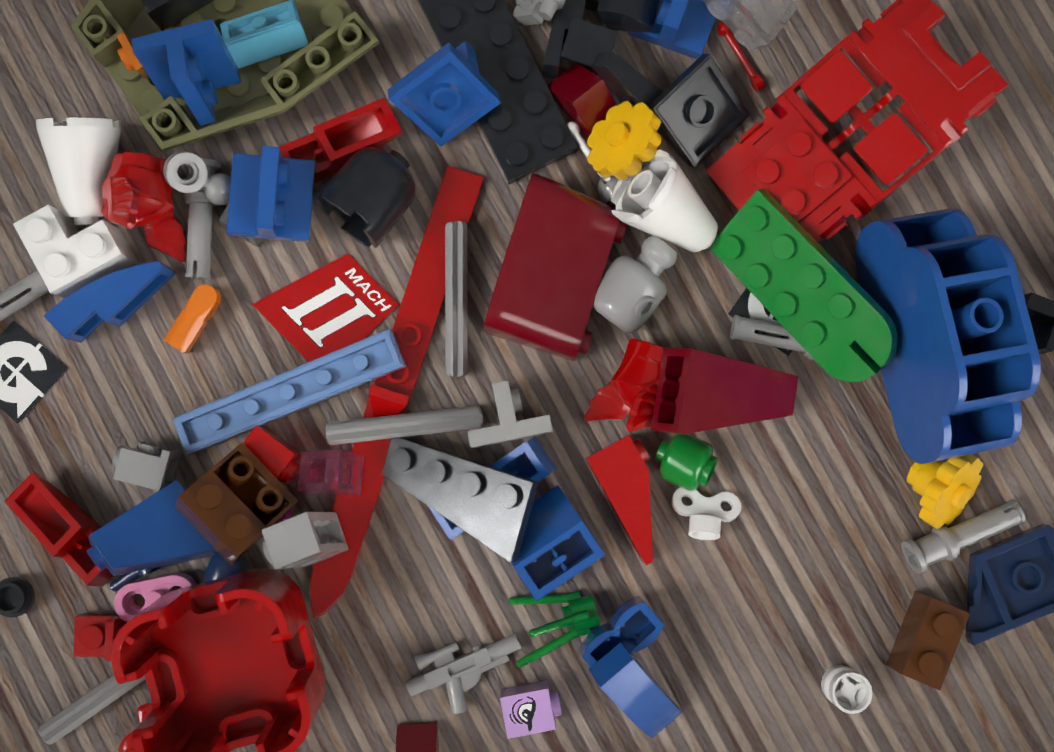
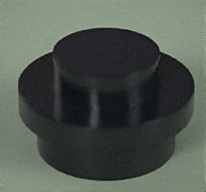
(15, 597)

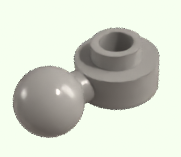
(215, 186)

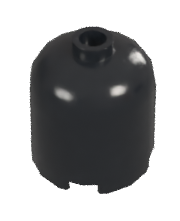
(369, 194)

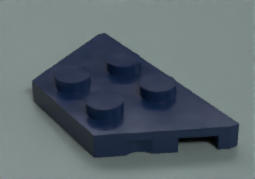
(1010, 584)

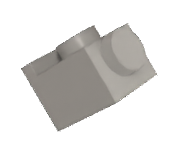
(146, 465)

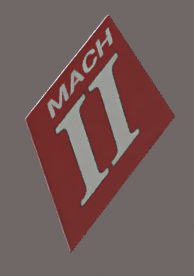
(328, 308)

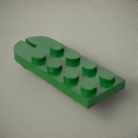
(806, 290)

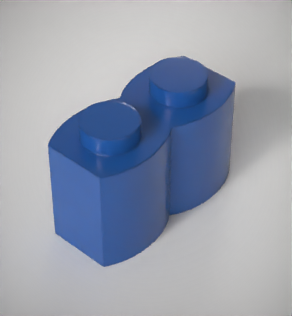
(631, 624)

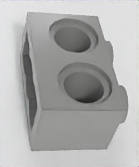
(304, 540)

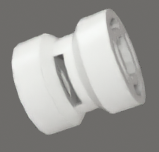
(853, 695)

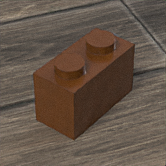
(927, 640)

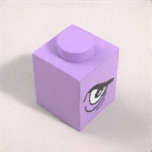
(529, 709)

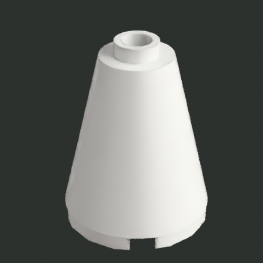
(79, 162)
(665, 205)

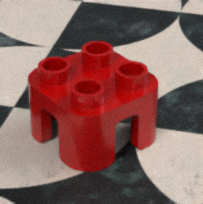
(224, 666)

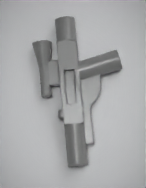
(461, 672)

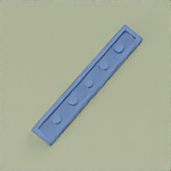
(289, 392)

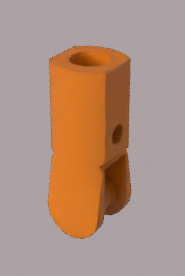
(194, 318)

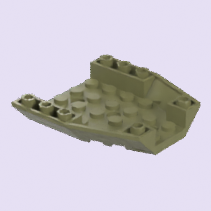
(266, 87)

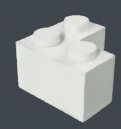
(70, 257)

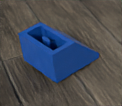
(554, 545)

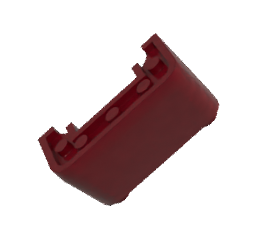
(552, 269)

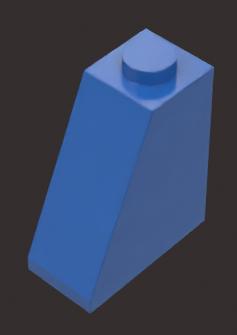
(148, 536)

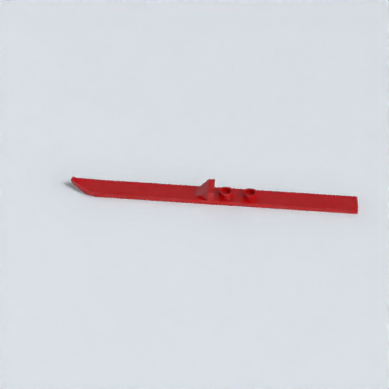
(394, 391)

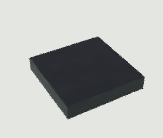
(699, 110)

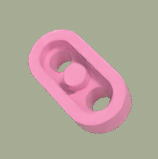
(150, 589)

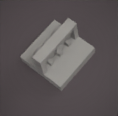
(508, 406)

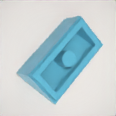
(264, 34)

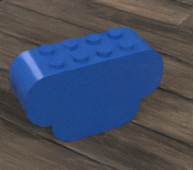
(960, 333)

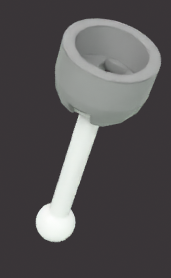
(605, 185)

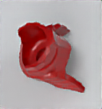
(140, 196)
(631, 387)

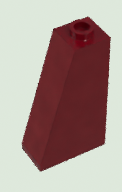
(715, 392)

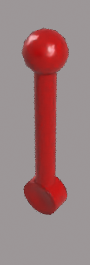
(755, 80)

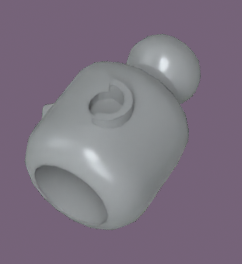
(632, 287)

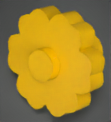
(624, 140)
(945, 487)

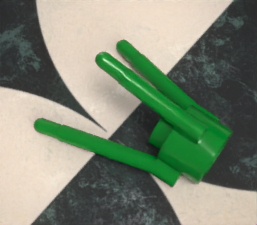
(577, 616)

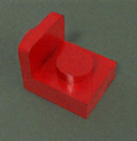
(95, 634)

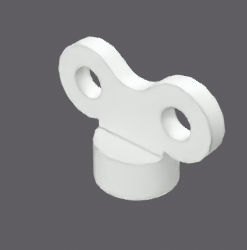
(706, 512)

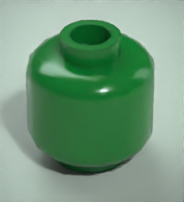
(686, 461)

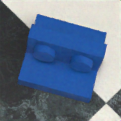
(680, 27)
(189, 65)
(445, 93)
(271, 196)

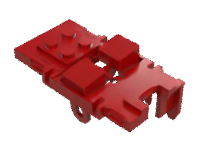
(804, 172)

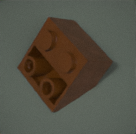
(235, 503)

